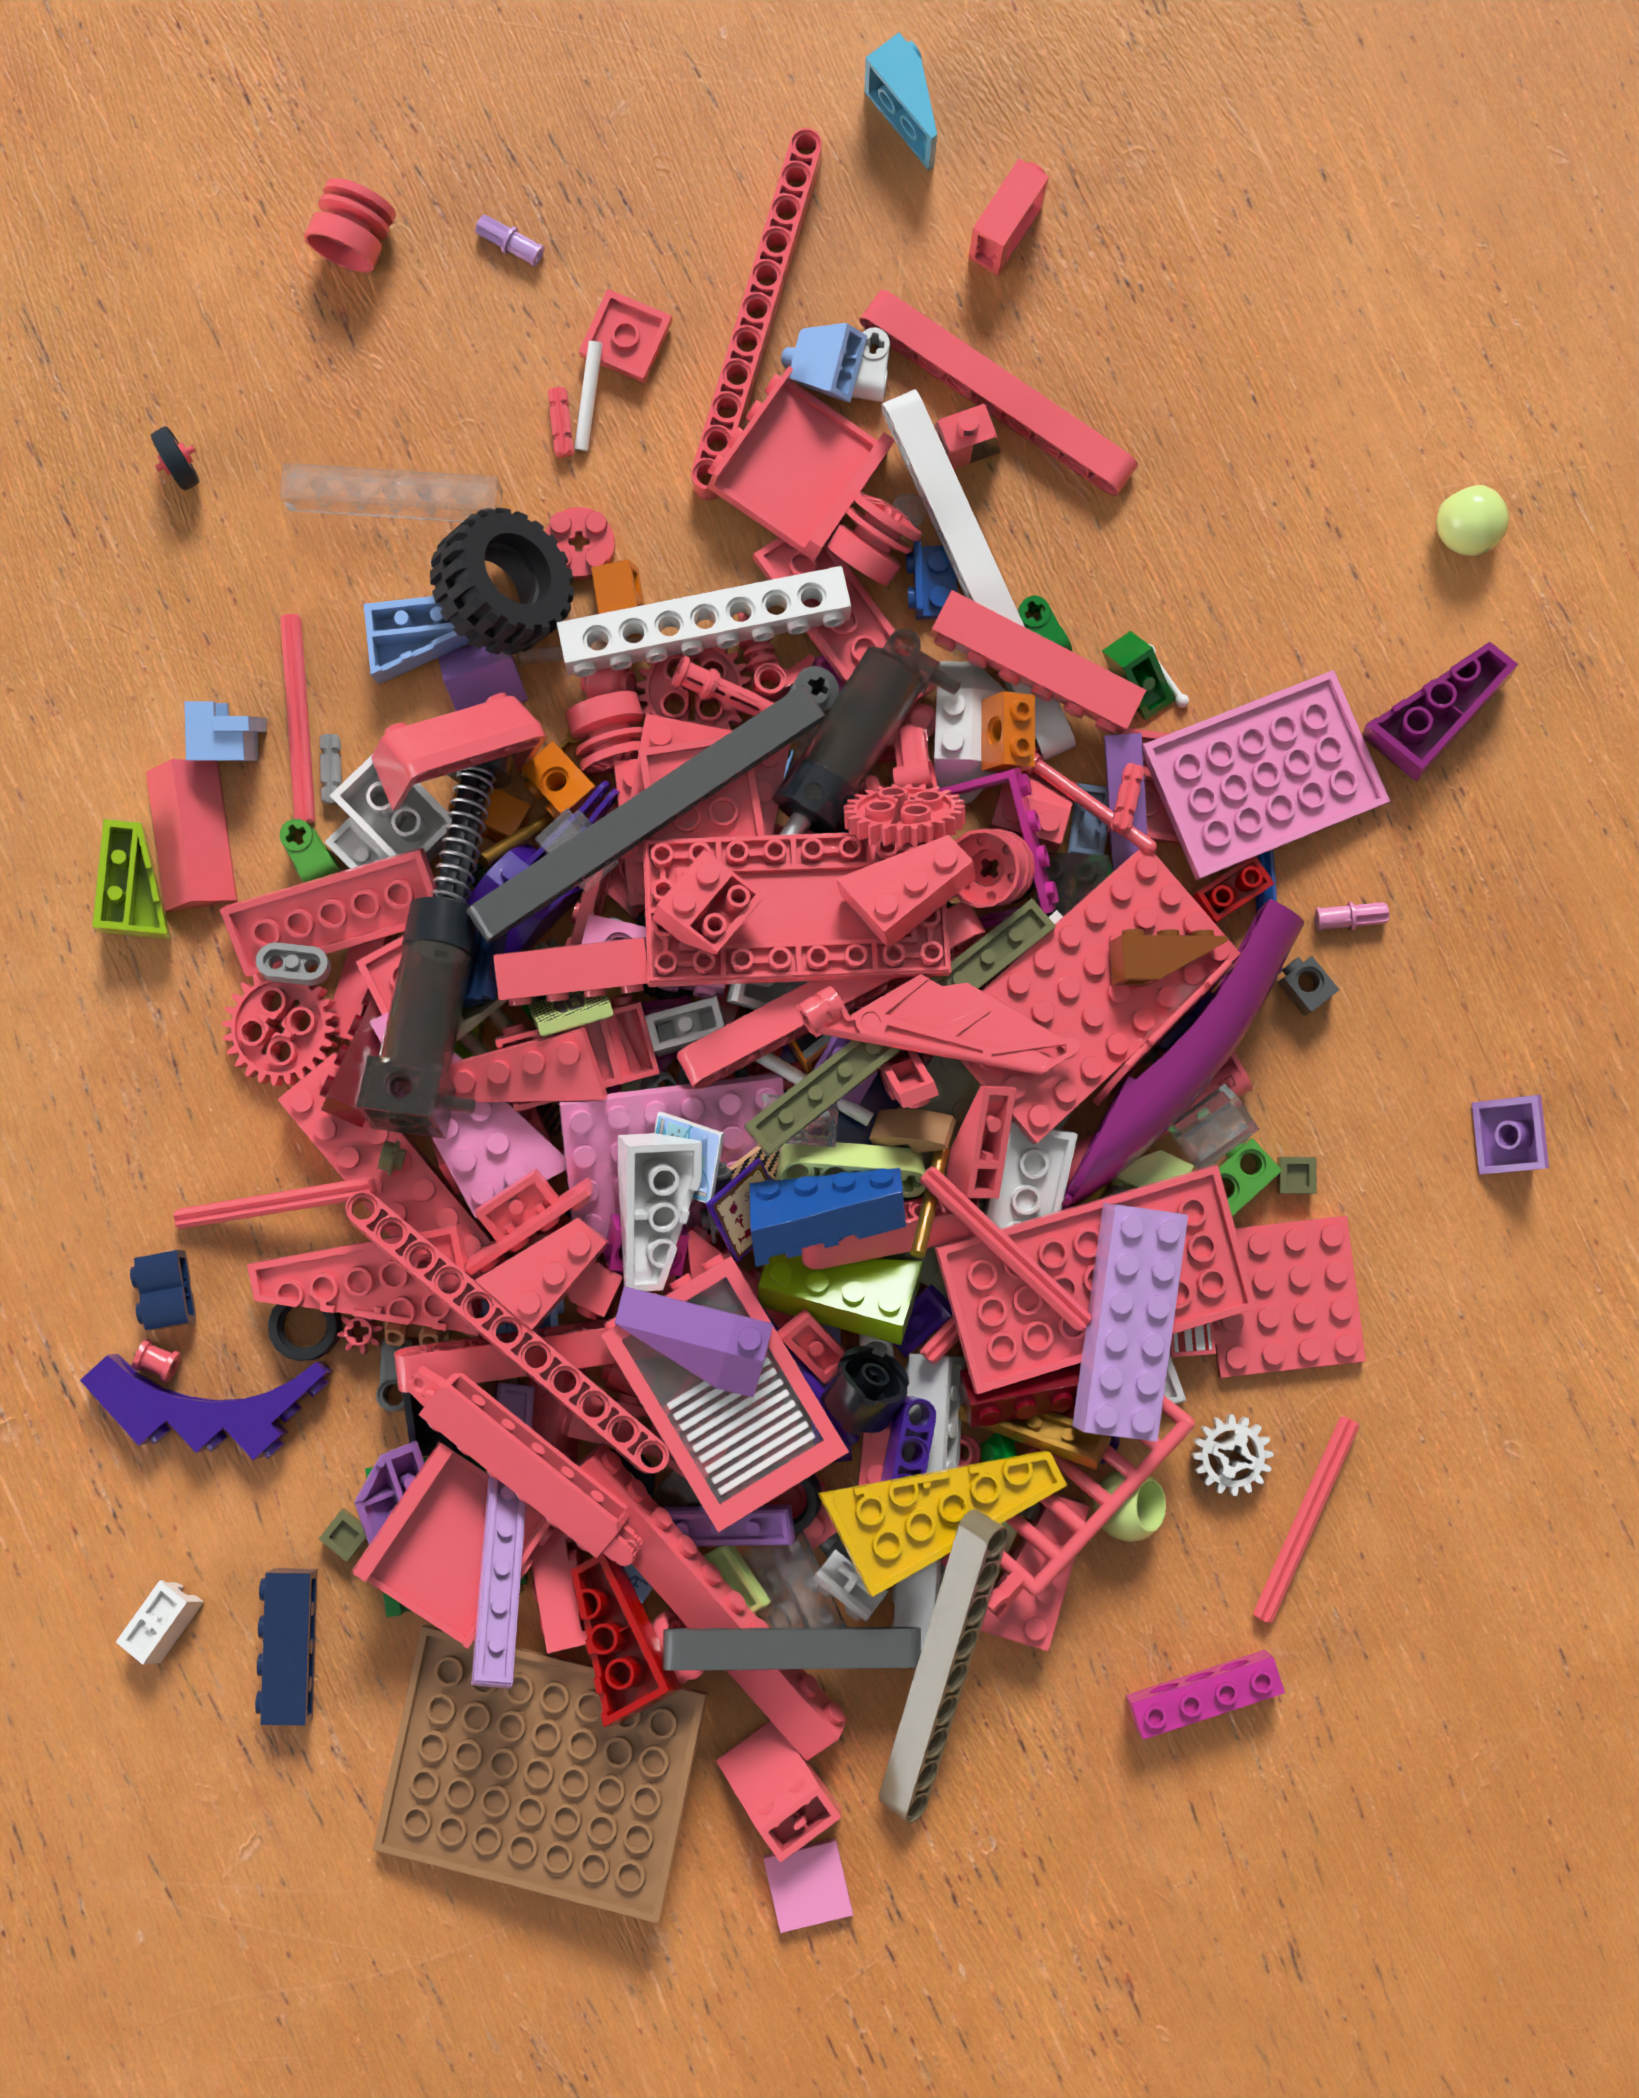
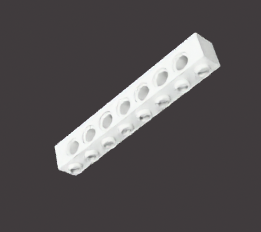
(719, 606)

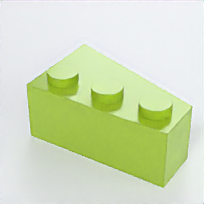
(127, 884)

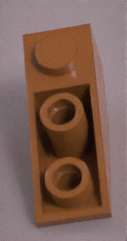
(1147, 958)

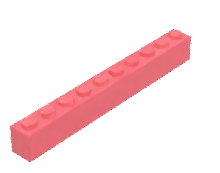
(706, 1600)

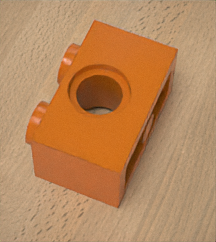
(1007, 732)
(550, 771)

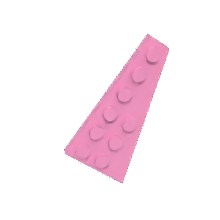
(491, 1146)

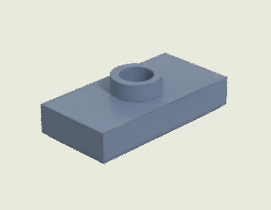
(1086, 830)

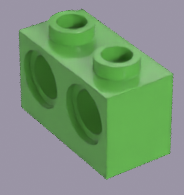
(1245, 1186)

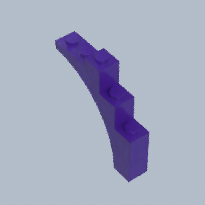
(148, 1408)

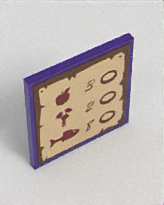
(732, 1209)

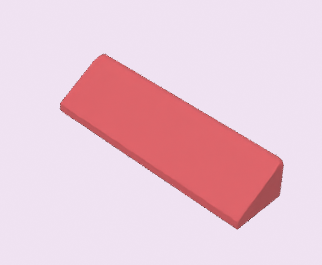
(352, 987)

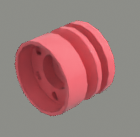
(350, 225)
(874, 538)
(608, 728)
(1015, 867)

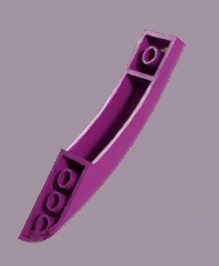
(1162, 1094)

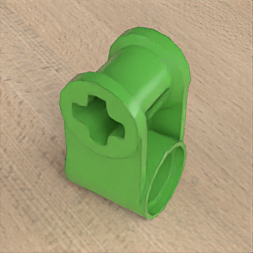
(310, 858)

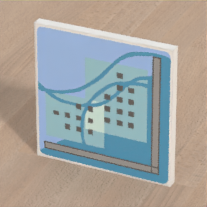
(711, 1148)

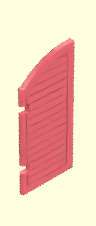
(1137, 1058)

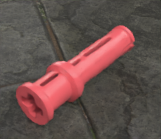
(710, 685)

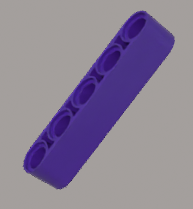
(903, 1432)

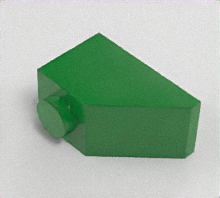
(1137, 663)

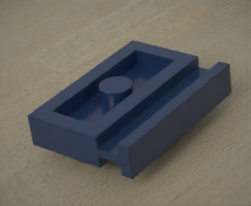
(482, 978)

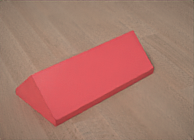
(191, 834)

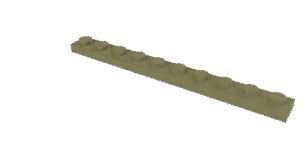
(860, 1060)

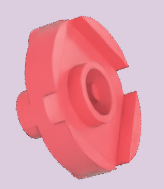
(592, 527)

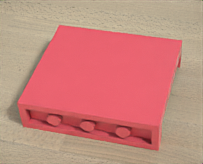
(796, 465)
(434, 1543)

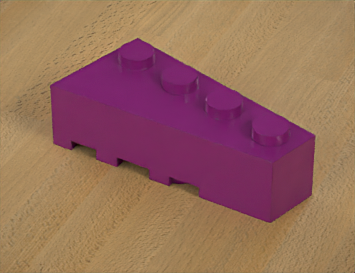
(1432, 718)

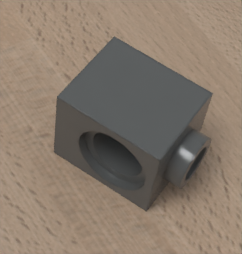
(1322, 989)

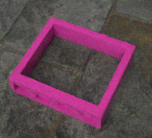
(1029, 824)

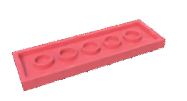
(842, 644)
(331, 910)

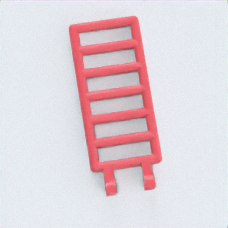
(1084, 1531)

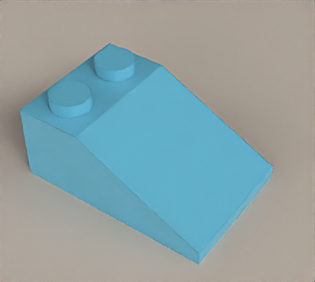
(900, 92)

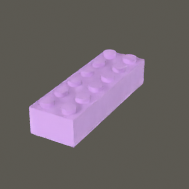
(1130, 1322)

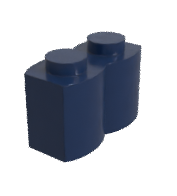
(163, 1290)

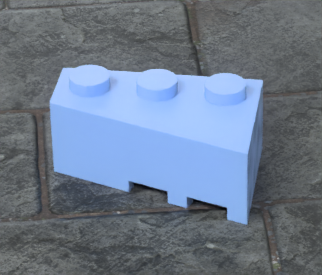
(407, 636)

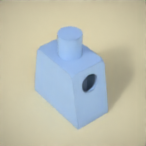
(826, 359)

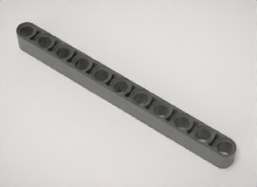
(645, 814)

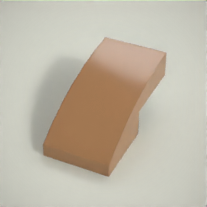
(919, 1128)

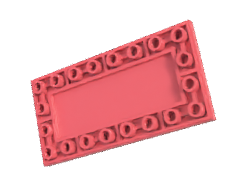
(799, 926)

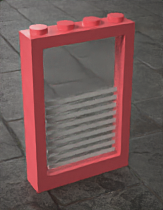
(730, 1444)

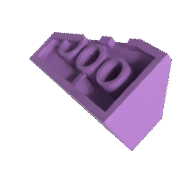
(706, 1341)

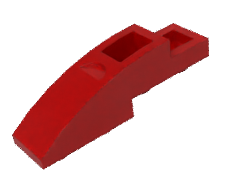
(1233, 889)

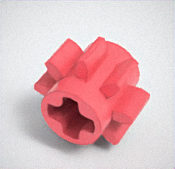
(354, 1340)

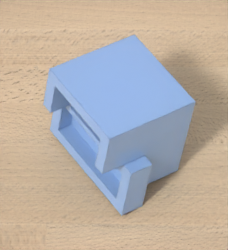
(220, 737)

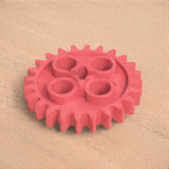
(660, 691)
(904, 814)
(305, 1046)

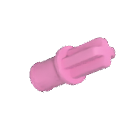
(1351, 916)

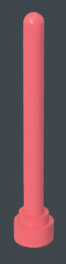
(1087, 802)

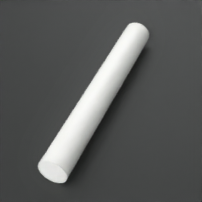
(588, 395)

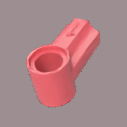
(912, 758)

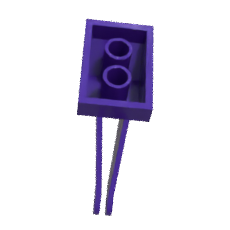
(518, 859)

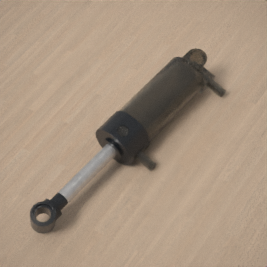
(857, 733)

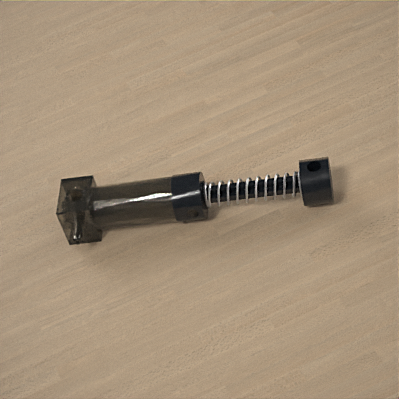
(410, 1080)

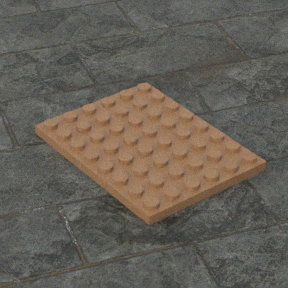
(534, 1785)

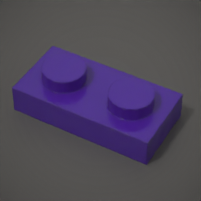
(928, 1314)

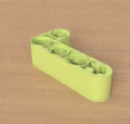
(812, 1161)

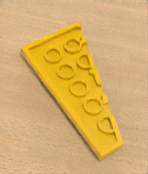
(913, 1520)

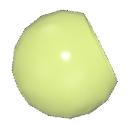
(1472, 520)
(1139, 1514)

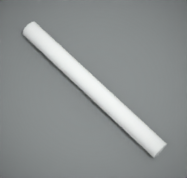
(795, 1075)

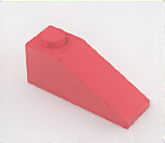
(981, 1144)

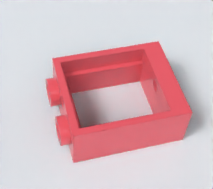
(1008, 216)

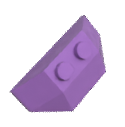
(386, 1486)

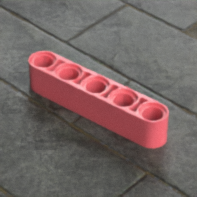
(945, 1230)

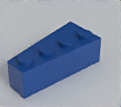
(823, 1210)

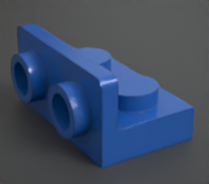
(932, 580)

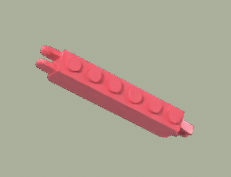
(526, 1464)

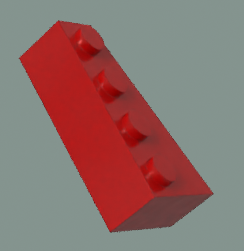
(620, 1642)

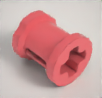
(156, 1360)

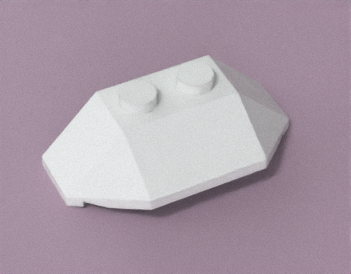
(959, 726)

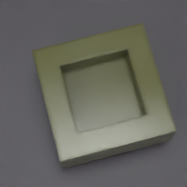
(1297, 1175)
(344, 1535)

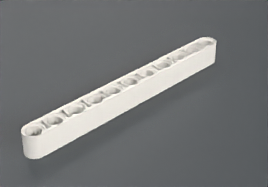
(964, 542)

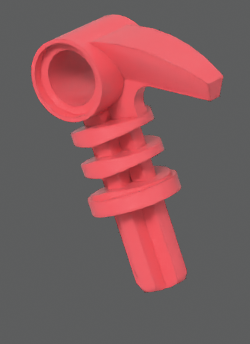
(767, 667)

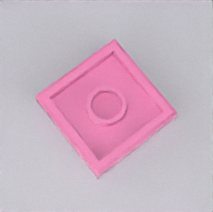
(808, 1886)

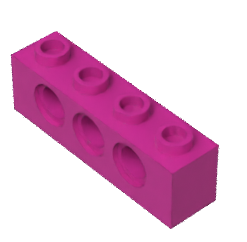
(1205, 1694)

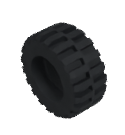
(473, 600)

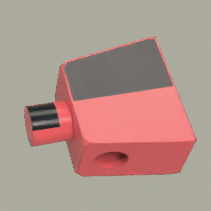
(968, 436)

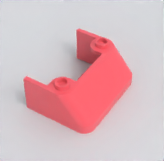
(455, 743)

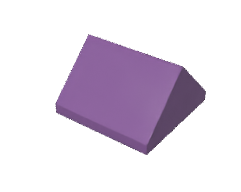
(476, 675)
(1510, 1135)

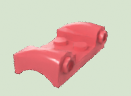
(618, 1042)

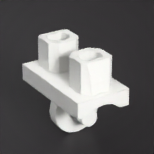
(840, 1579)

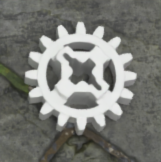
(1225, 1469)

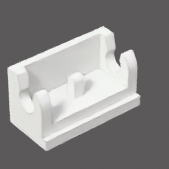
(159, 1622)

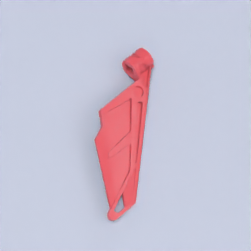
(941, 1022)

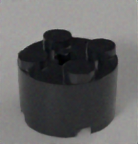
(865, 1390)

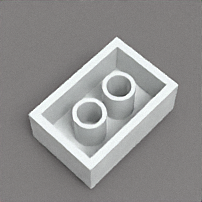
(413, 826)

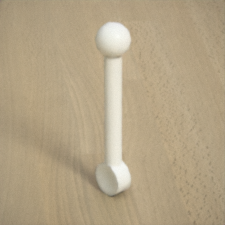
(1181, 699)

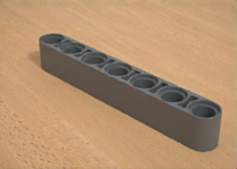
(791, 1648)

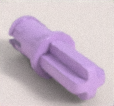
(509, 240)

